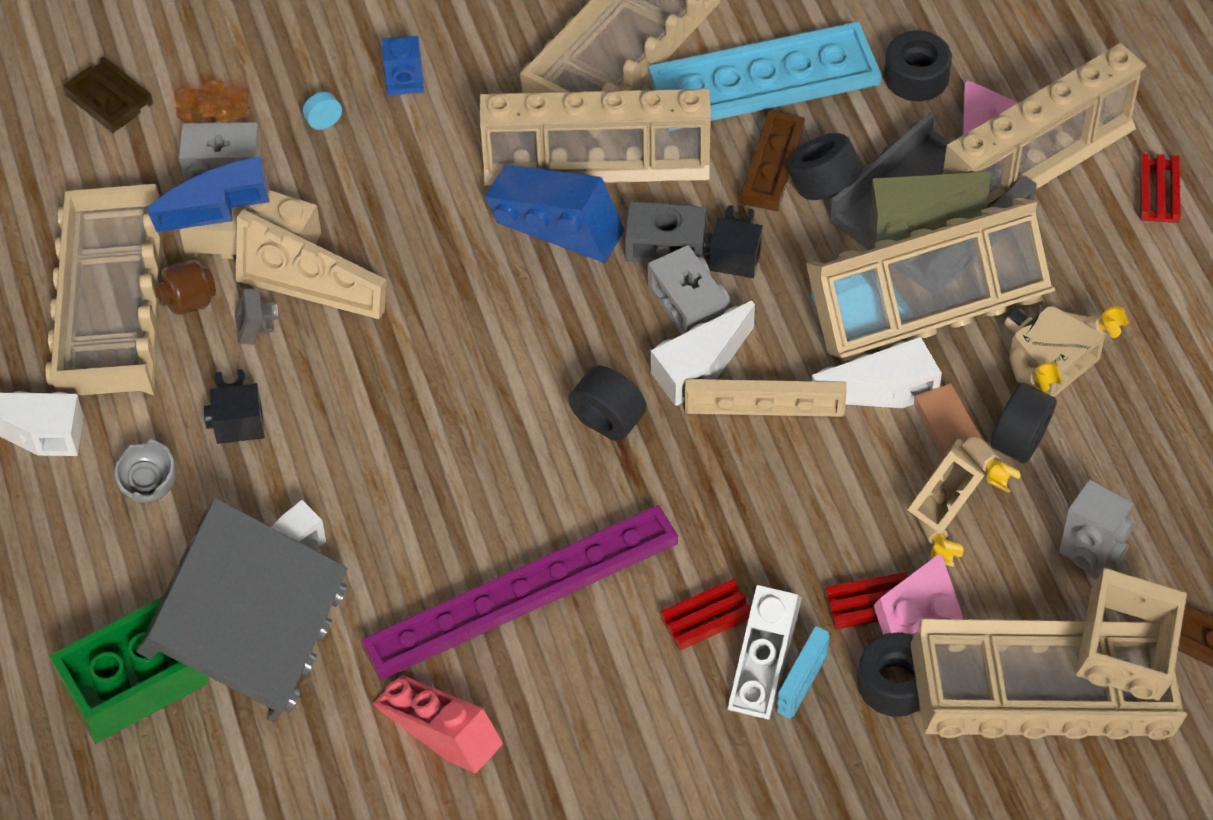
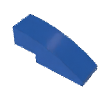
(211, 196)

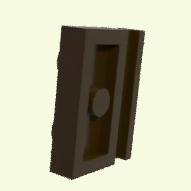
(107, 94)

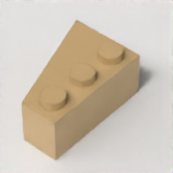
(284, 211)

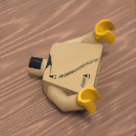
(1058, 345)
(950, 488)

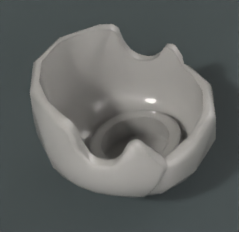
(145, 471)

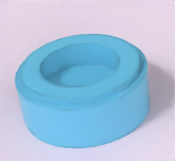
(322, 110)

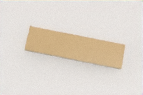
(765, 397)

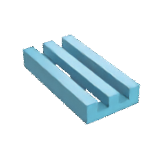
(803, 672)

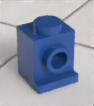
(403, 65)

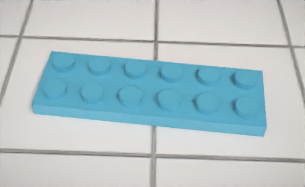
(775, 71)

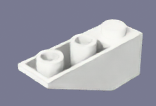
(701, 351)
(886, 377)
(42, 422)
(764, 651)

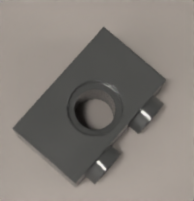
(662, 229)

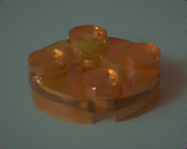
(211, 101)

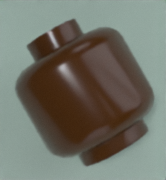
(185, 287)

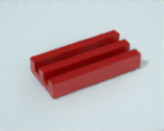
(1160, 166)
(859, 594)
(704, 608)

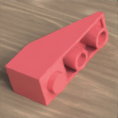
(441, 722)

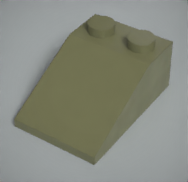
(924, 203)

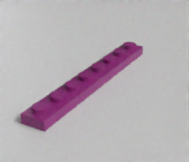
(519, 592)

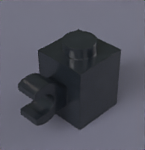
(734, 245)
(235, 410)

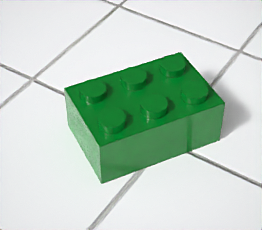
(114, 683)

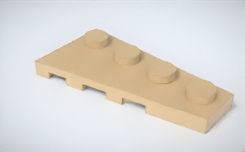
(298, 268)

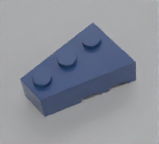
(557, 208)

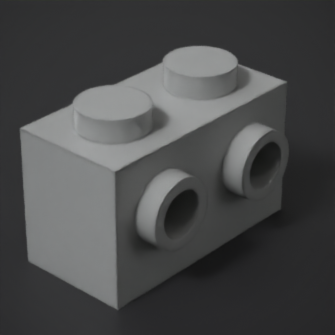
(1097, 528)

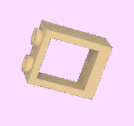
(1140, 600)

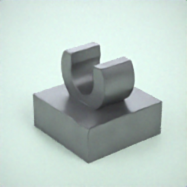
(253, 316)

